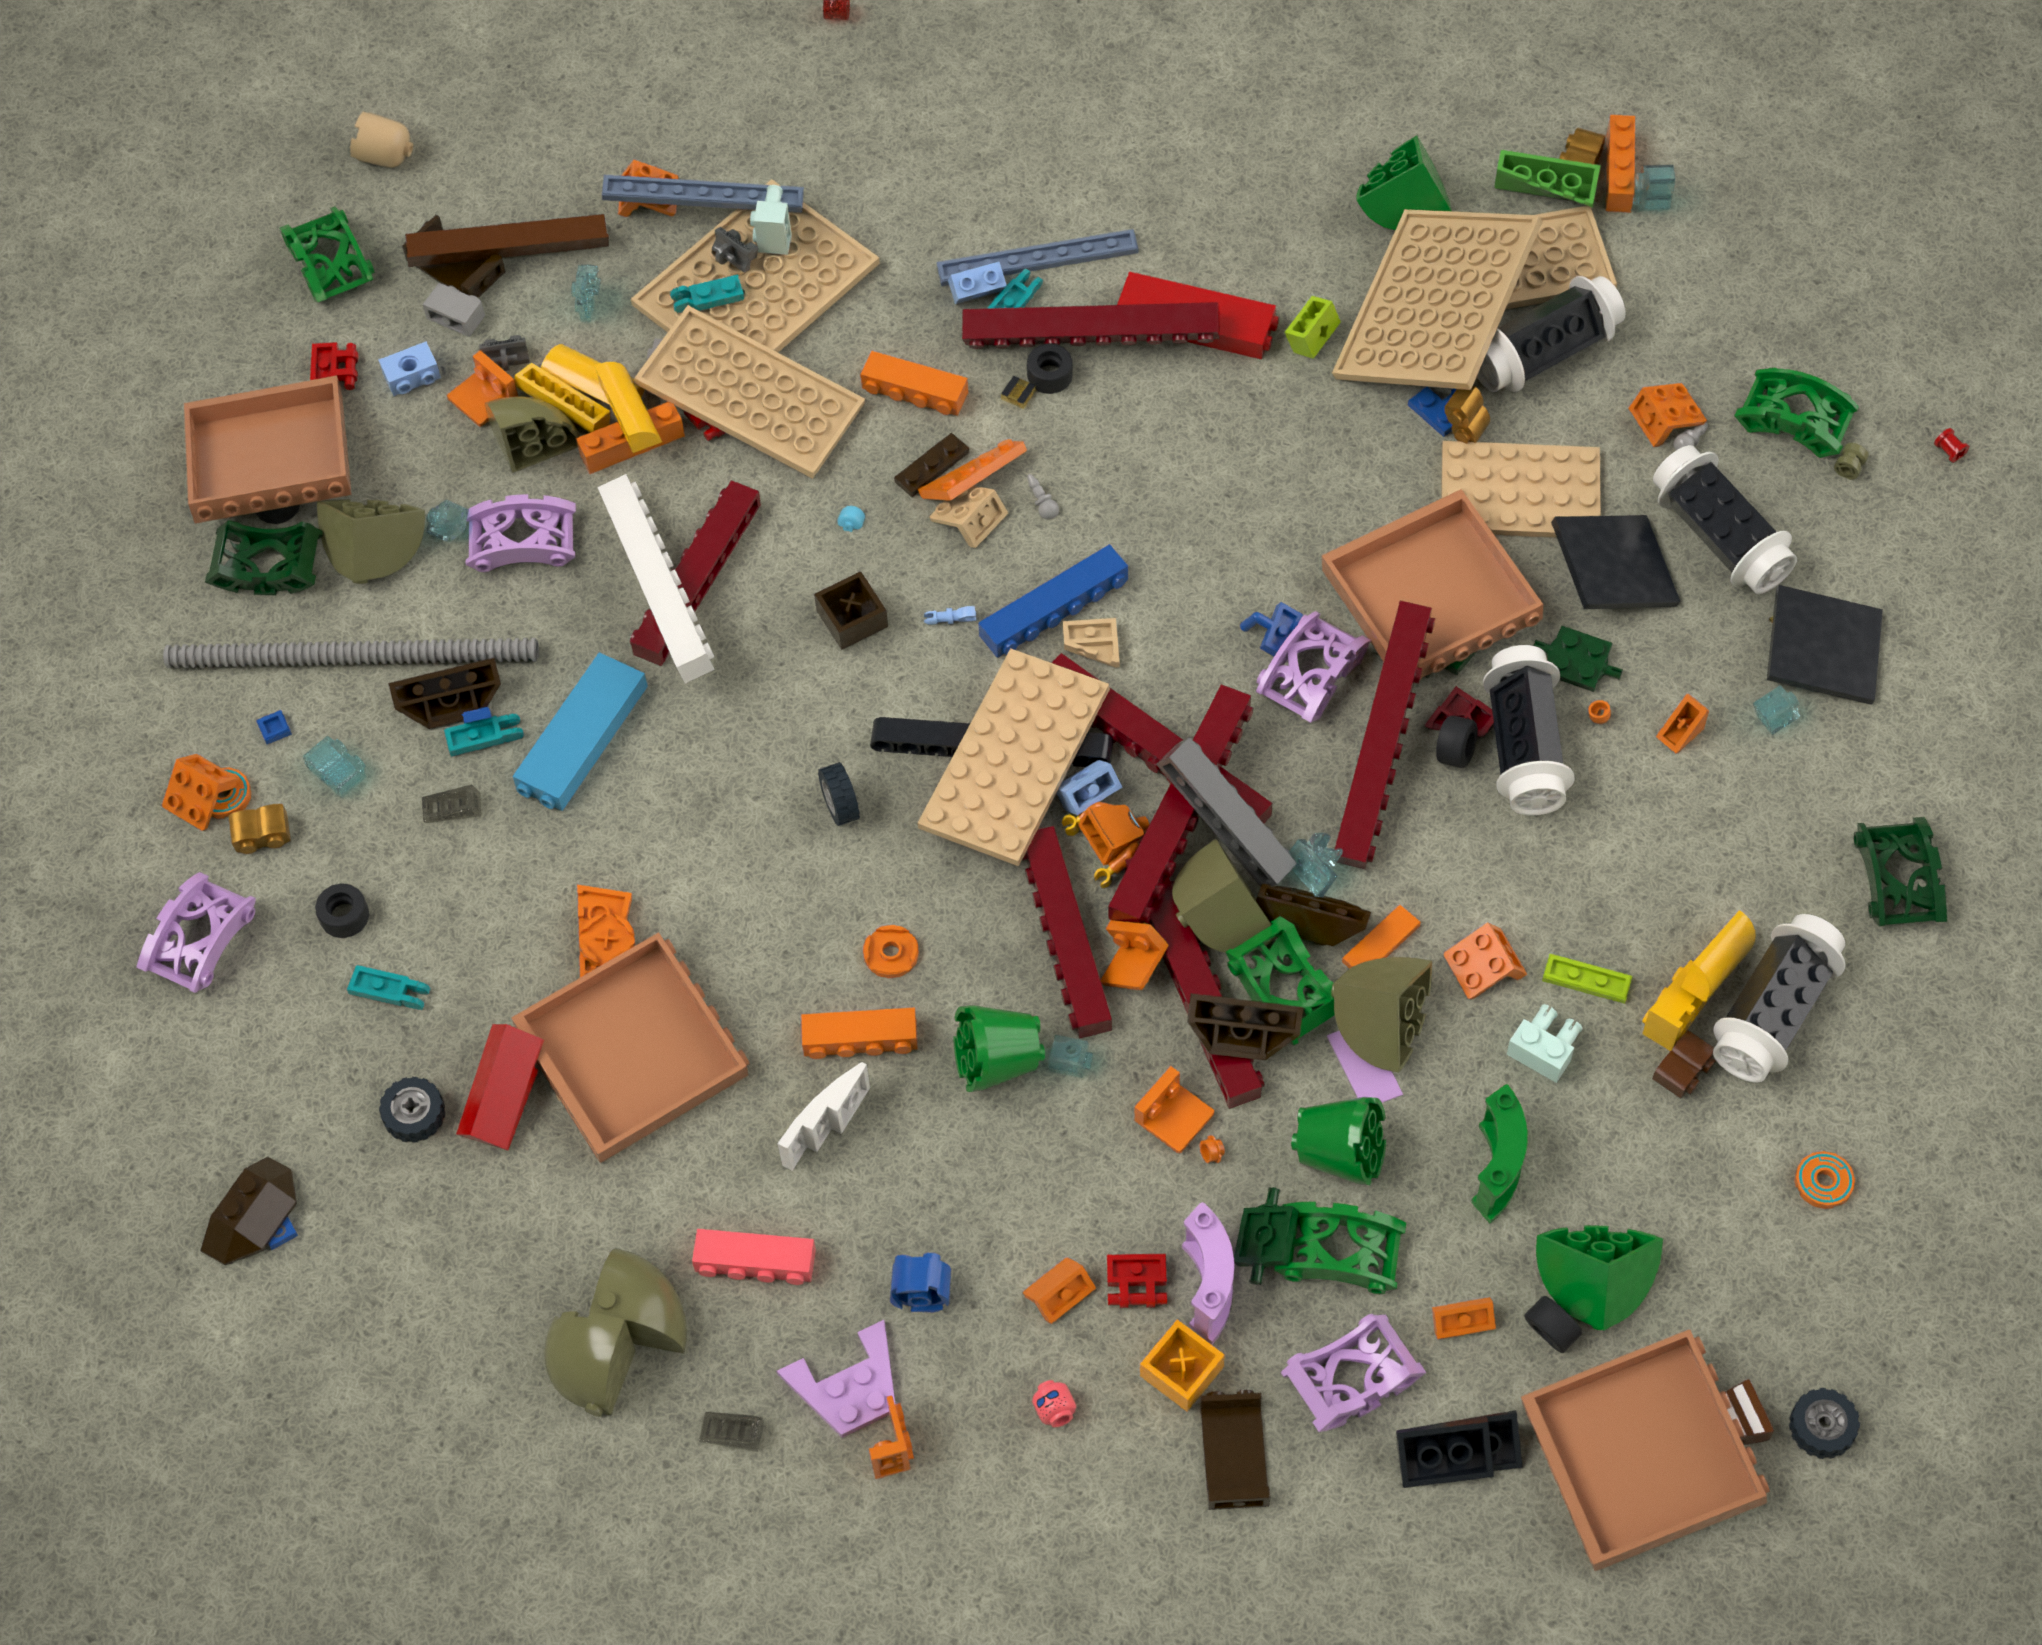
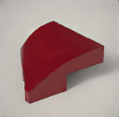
(1463, 706)

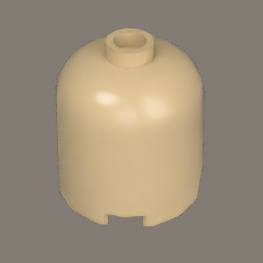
(380, 141)

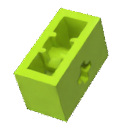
(1312, 327)

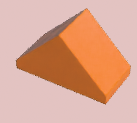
(1683, 724)

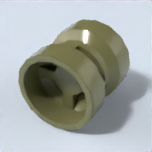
(1851, 461)

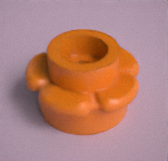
(1212, 1149)

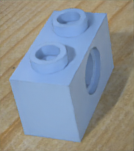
(977, 282)
(409, 369)
(1088, 787)

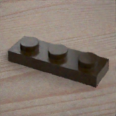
(931, 464)

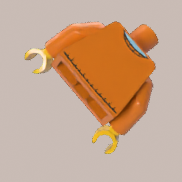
(1111, 833)

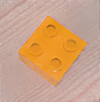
(1182, 1365)

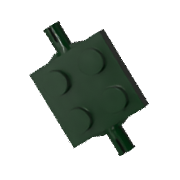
(1580, 658)
(1265, 1236)

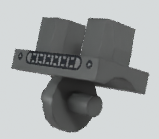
(731, 249)
(506, 352)

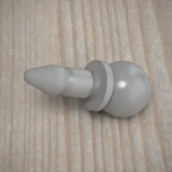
(1690, 437)
(1047, 507)

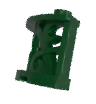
(294, 543)
(1914, 835)

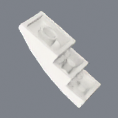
(827, 1111)

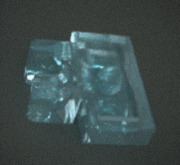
(584, 290)
(1314, 862)

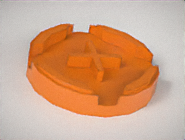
(605, 938)

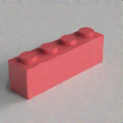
(754, 1256)

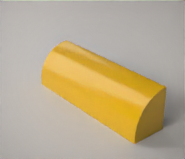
(576, 371)
(571, 402)
(627, 406)
(1720, 957)

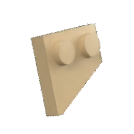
(1093, 639)

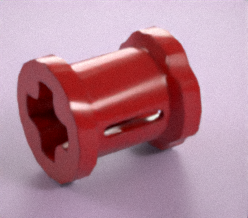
(1951, 445)

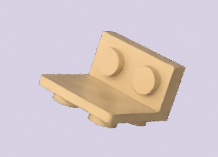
(973, 512)

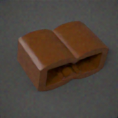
(1684, 1064)

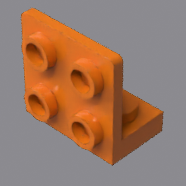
(641, 169)
(484, 385)
(1663, 409)
(195, 789)
(1136, 958)
(1483, 960)
(1172, 1112)
(890, 1456)

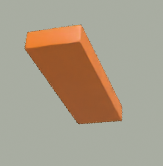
(1383, 938)

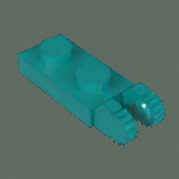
(1015, 293)
(708, 294)
(482, 734)
(386, 987)

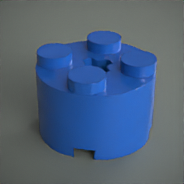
(920, 1283)

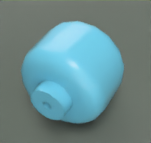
(851, 518)

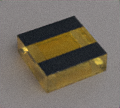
(1018, 392)

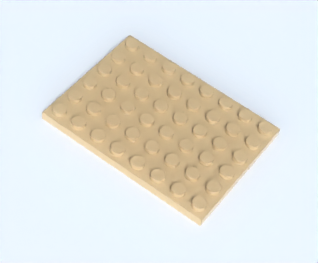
(779, 290)
(1437, 298)

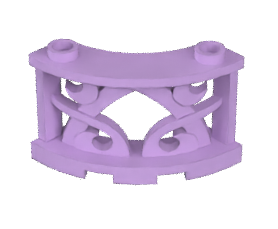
(532, 549)
(1316, 697)
(197, 893)
(1213, 1255)
(1330, 1410)

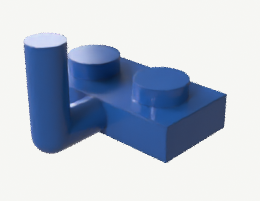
(1432, 409)
(1278, 627)

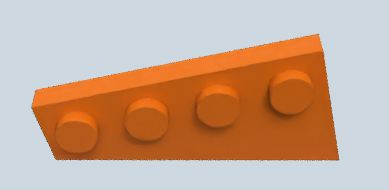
(971, 473)
(598, 901)

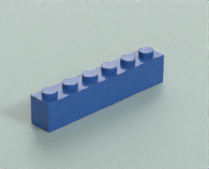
(1053, 601)

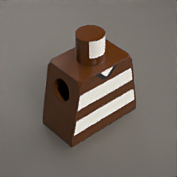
(1750, 1413)

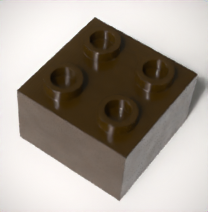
(851, 610)

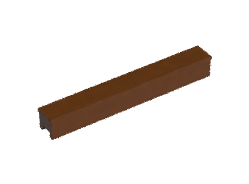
(506, 240)

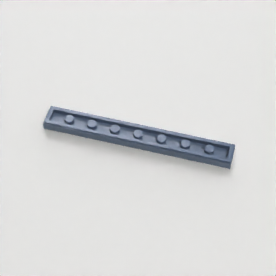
(694, 192)
(1046, 255)

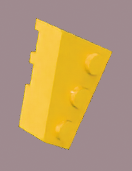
(1672, 1012)

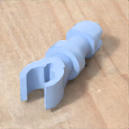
(962, 614)

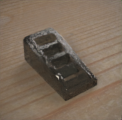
(468, 792)
(751, 1443)

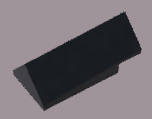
(1459, 1449)

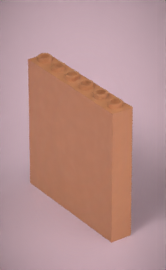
(266, 449)
(1440, 561)
(632, 1046)
(1645, 1449)

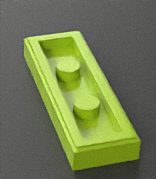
(1587, 978)

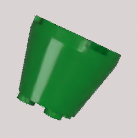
(995, 1045)
(1342, 1138)

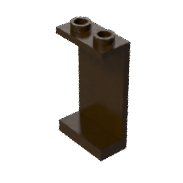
(468, 276)
(1234, 1450)

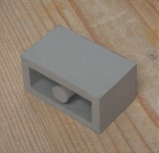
(454, 309)

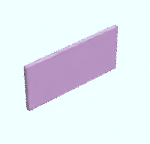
(1364, 1077)

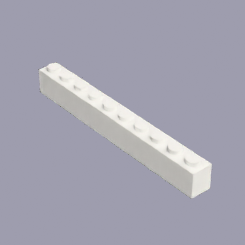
(656, 579)

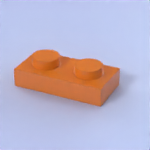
(1463, 1318)

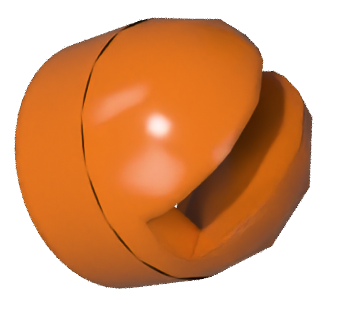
(1595, 710)

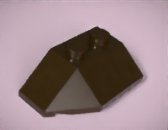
(447, 693)
(1315, 918)
(1243, 1026)
(250, 1212)

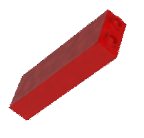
(1243, 321)

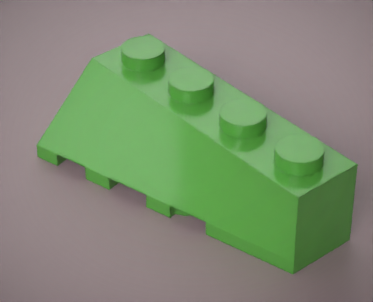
(1547, 177)

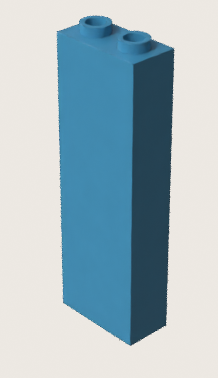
(579, 732)

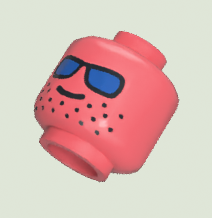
(1054, 1403)

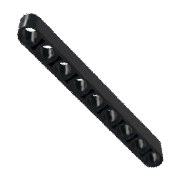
(943, 738)

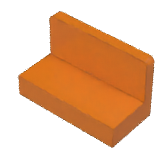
(1060, 1289)

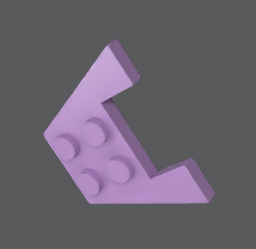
(853, 1395)

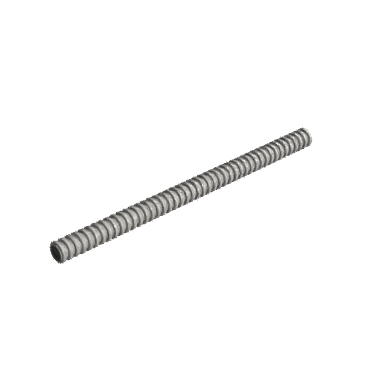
(350, 653)

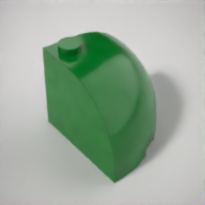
(1402, 184)
(1598, 1272)

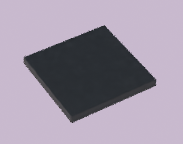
(1615, 562)
(1825, 644)

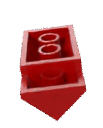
(501, 1086)

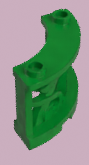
(319, 279)
(1785, 383)
(1286, 945)
(1508, 1140)
(1377, 1227)

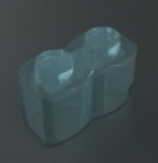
(1654, 187)
(335, 766)

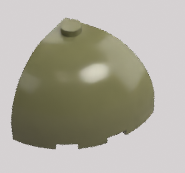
(530, 430)
(369, 537)
(1217, 900)
(1381, 1008)
(643, 1297)
(588, 1359)

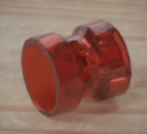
(836, 8)

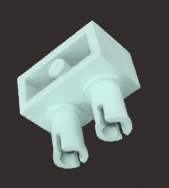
(771, 223)
(1542, 1050)

